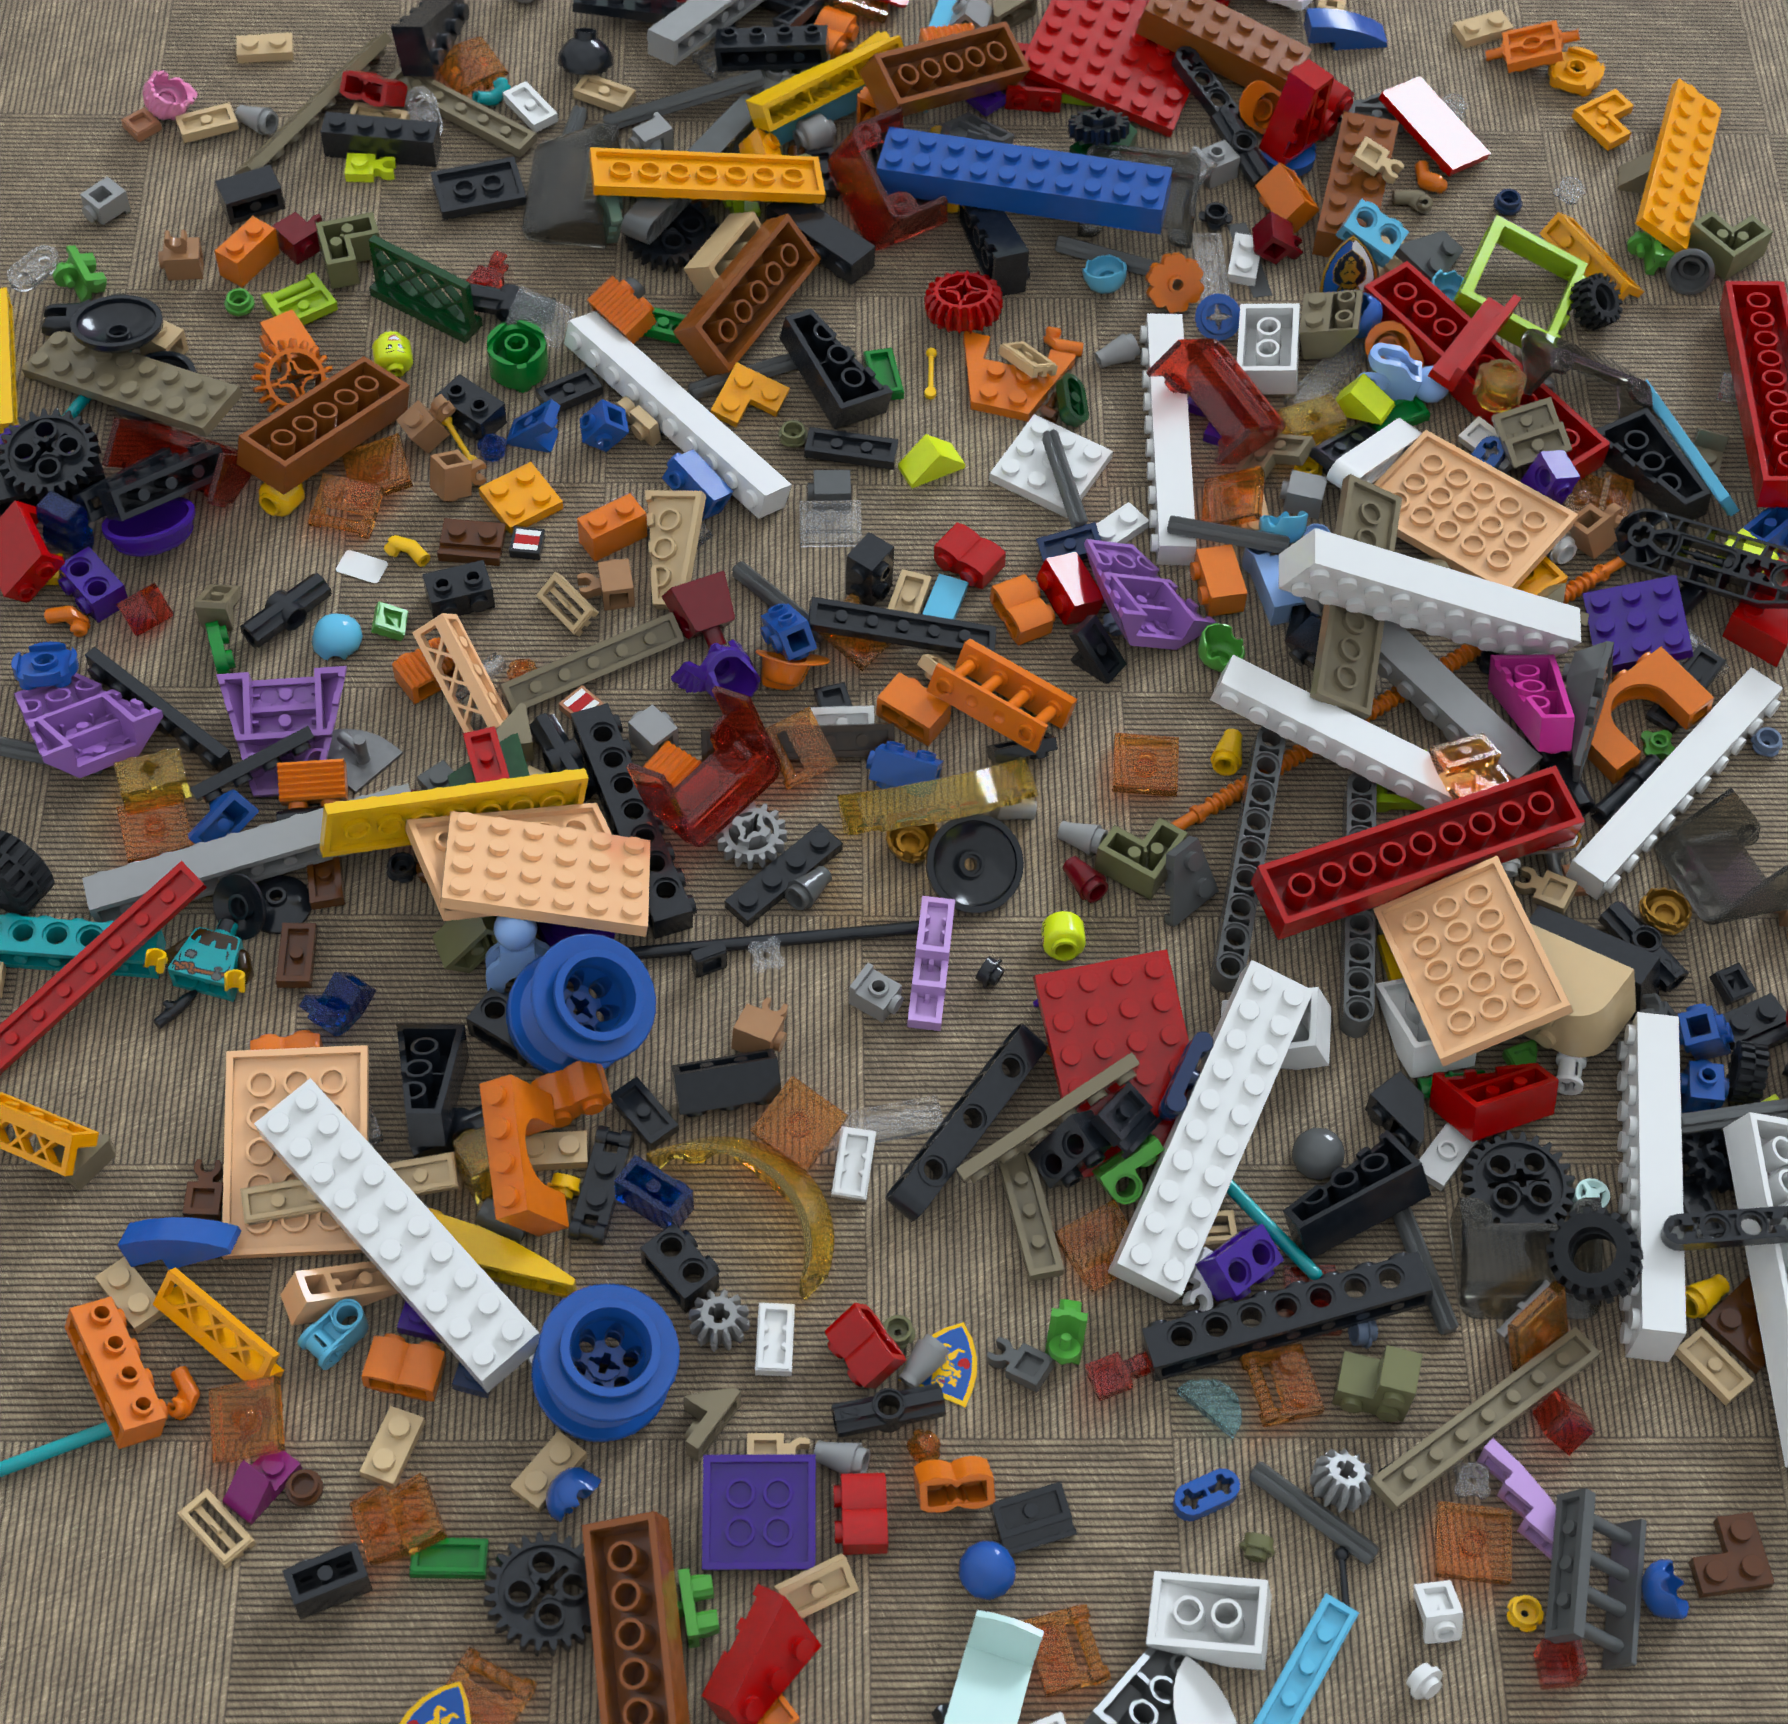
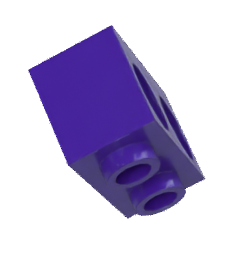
(1552, 475)
(91, 584)
(1237, 1258)

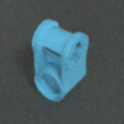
(329, 1338)

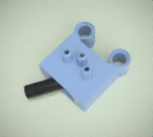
(1278, 604)

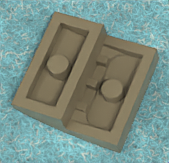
(1530, 431)

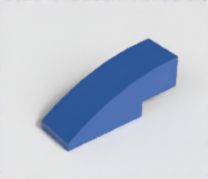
(1343, 29)
(177, 1241)

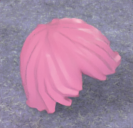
(167, 97)

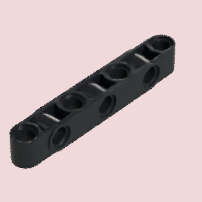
(952, 1137)

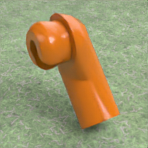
(1428, 180)
(1053, 340)
(77, 620)
(187, 1394)

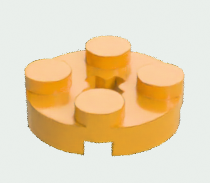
(1580, 82)

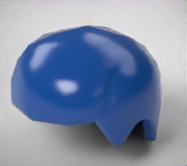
(1370, 314)
(566, 1488)
(987, 1570)
(1660, 1591)

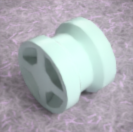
(1592, 1188)

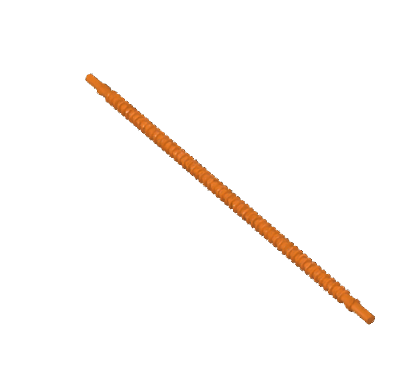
(1384, 702)

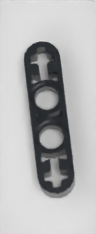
(1190, 65)
(1731, 1222)

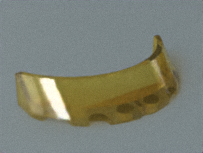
(937, 798)
(786, 1180)

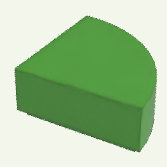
(1521, 1053)

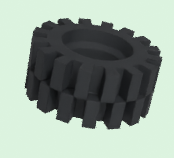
(1596, 301)
(1747, 1072)

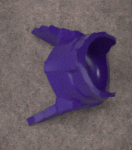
(723, 668)

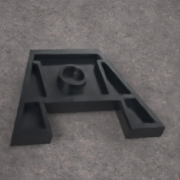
(793, 11)

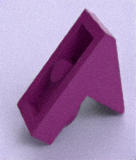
(259, 1484)

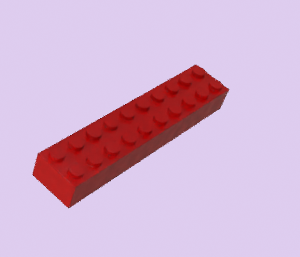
(1435, 324)
(1757, 348)
(1415, 851)

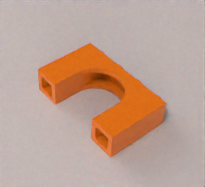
(1655, 679)
(510, 1114)

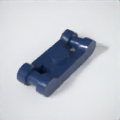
(1184, 1076)

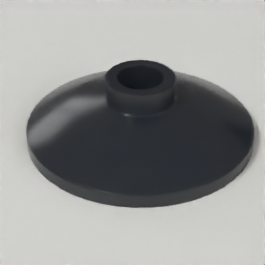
(241, 901)
(291, 908)

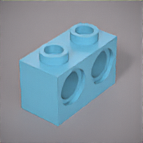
(1370, 236)

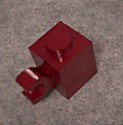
(298, 237)
(1275, 239)

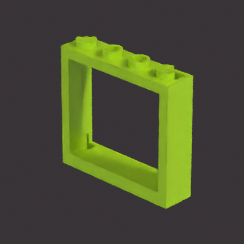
(1533, 249)

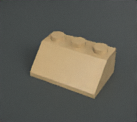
(721, 249)

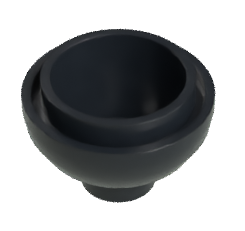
(585, 54)

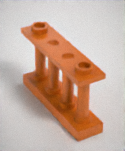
(1012, 682)

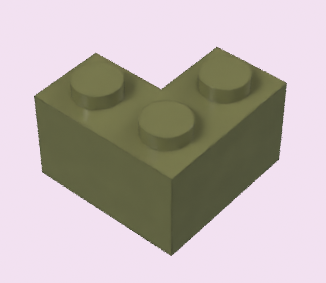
(344, 244)
(1727, 245)
(1136, 861)
(465, 942)
(1378, 1385)

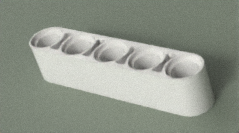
(1375, 454)

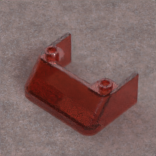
(879, 217)
(1223, 395)
(137, 439)
(723, 783)

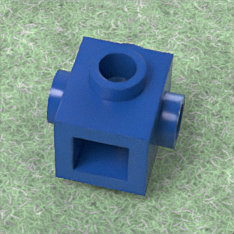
(603, 425)
(1703, 1086)

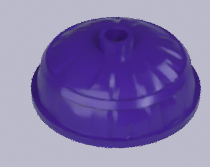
(152, 530)

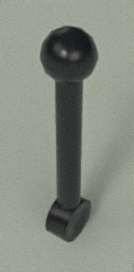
(1342, 1555)

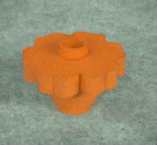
(1186, 288)

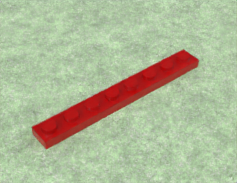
(97, 962)

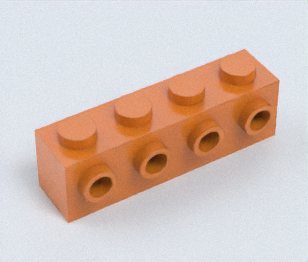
(116, 1372)

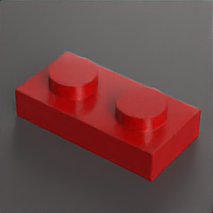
(485, 755)

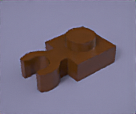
(204, 1197)

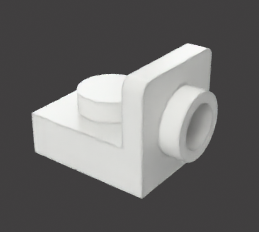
(1439, 1611)

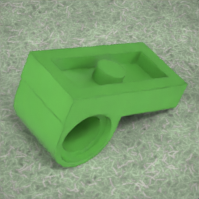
(1117, 1167)

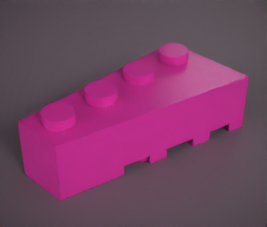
(1534, 698)

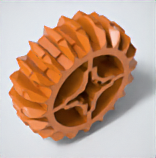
(287, 366)

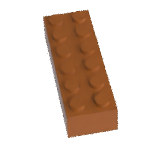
(1224, 40)
(945, 70)
(1347, 181)
(747, 295)
(322, 425)
(635, 1621)

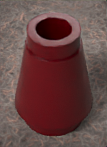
(1086, 880)

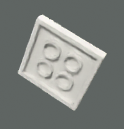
(1028, 472)

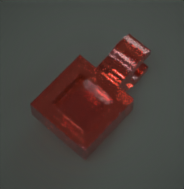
(493, 274)
(1113, 1376)

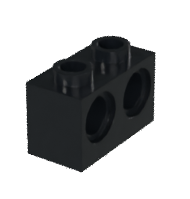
(493, 1031)
(1065, 1156)
(674, 1270)

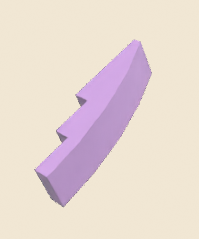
(931, 963)
(1522, 1495)

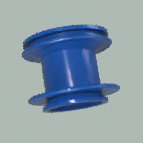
(542, 1007)
(590, 1404)

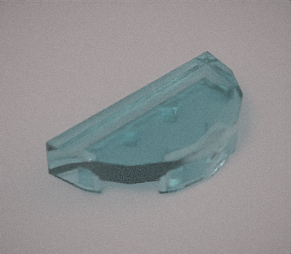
(1215, 1402)

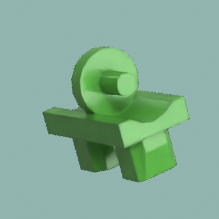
(1650, 250)
(80, 274)
(1066, 1332)
(698, 1624)

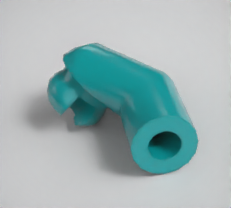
(494, 96)

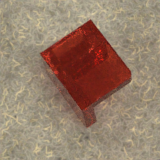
(145, 609)
(1563, 1421)
(1560, 1664)

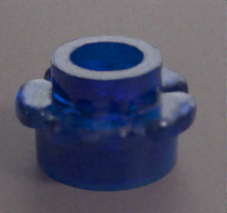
(492, 447)

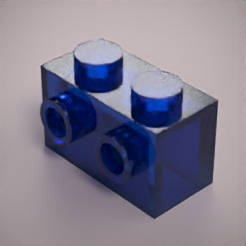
(653, 1193)

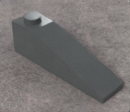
(1587, 687)
(1142, 1693)

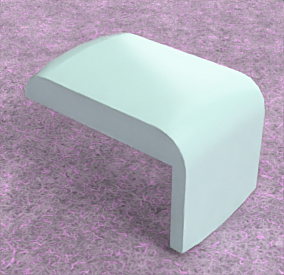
(994, 1671)

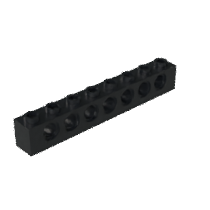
(598, 725)
(1274, 1331)

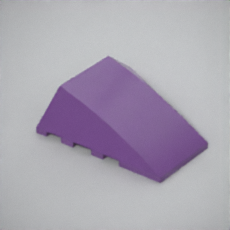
(1140, 600)
(276, 708)
(85, 726)

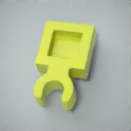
(365, 167)

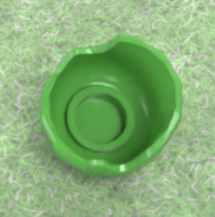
(1218, 646)

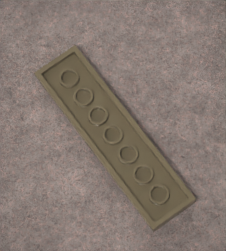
(134, 383)
(1347, 640)

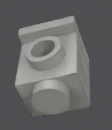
(652, 134)
(104, 201)
(875, 993)

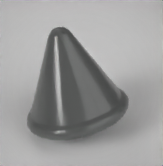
(1690, 271)

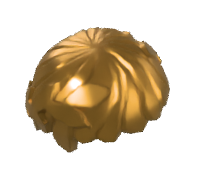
(911, 842)
(1665, 910)

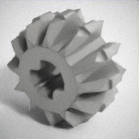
(732, 1315)
(1341, 1480)

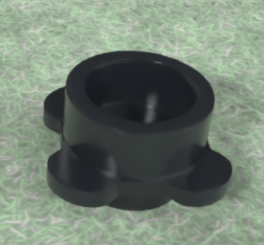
(1215, 216)

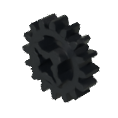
(1098, 126)
(1708, 1159)

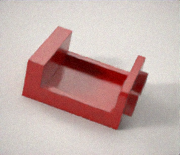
(1032, 95)
(23, 554)

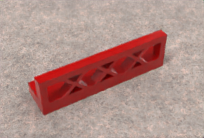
(1472, 342)

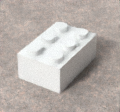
(1270, 346)

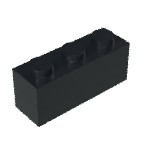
(726, 1082)

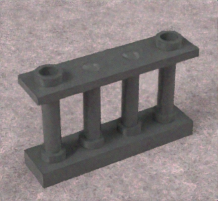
(1570, 1579)

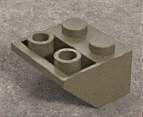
(1329, 322)

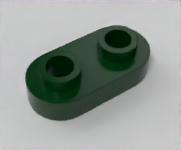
(1072, 400)

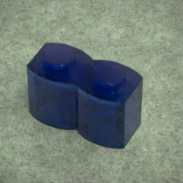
(64, 524)

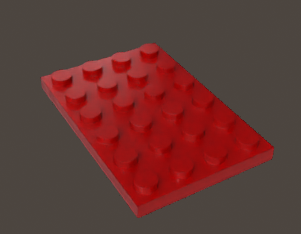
(1104, 1014)

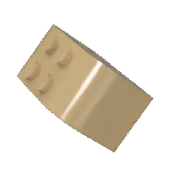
(1599, 995)

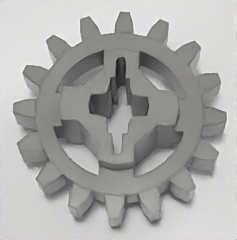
(752, 837)

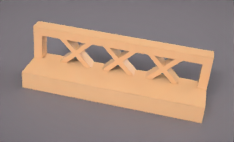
(467, 666)

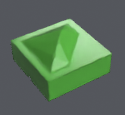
(389, 621)

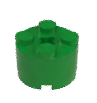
(517, 355)

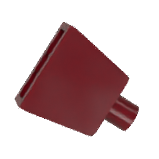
(702, 607)

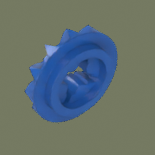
(1226, 306)

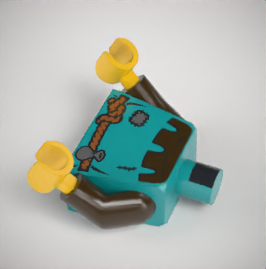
(206, 961)

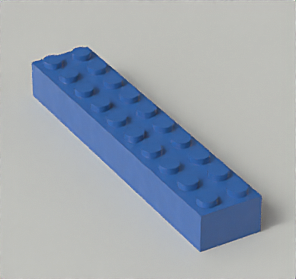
(1025, 180)

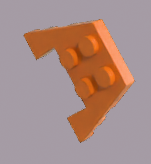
(1004, 387)

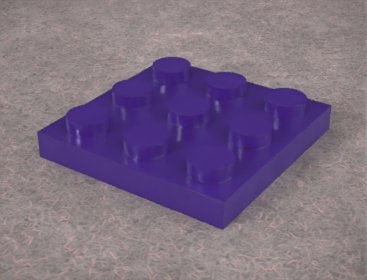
(1639, 620)
(759, 1512)

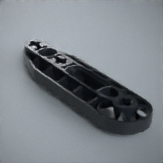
(1644, 553)

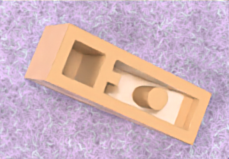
(317, 1290)

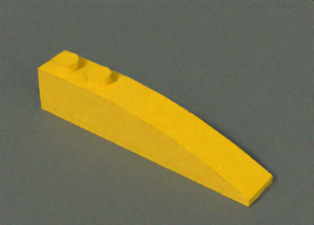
(813, 87)
(8, 380)
(507, 1260)

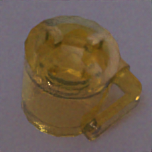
(1500, 385)

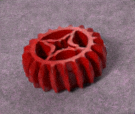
(963, 301)

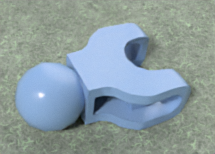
(1401, 375)
(512, 952)

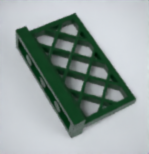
(410, 296)

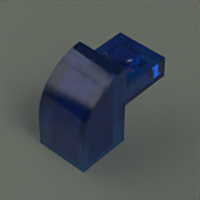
(340, 1003)

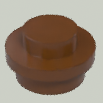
(304, 1488)

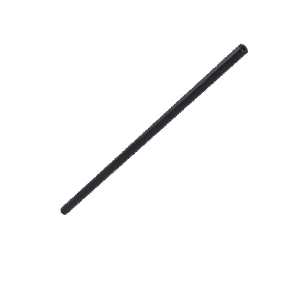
(786, 939)

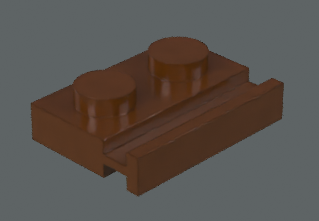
(471, 541)

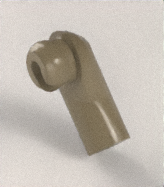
(1414, 198)

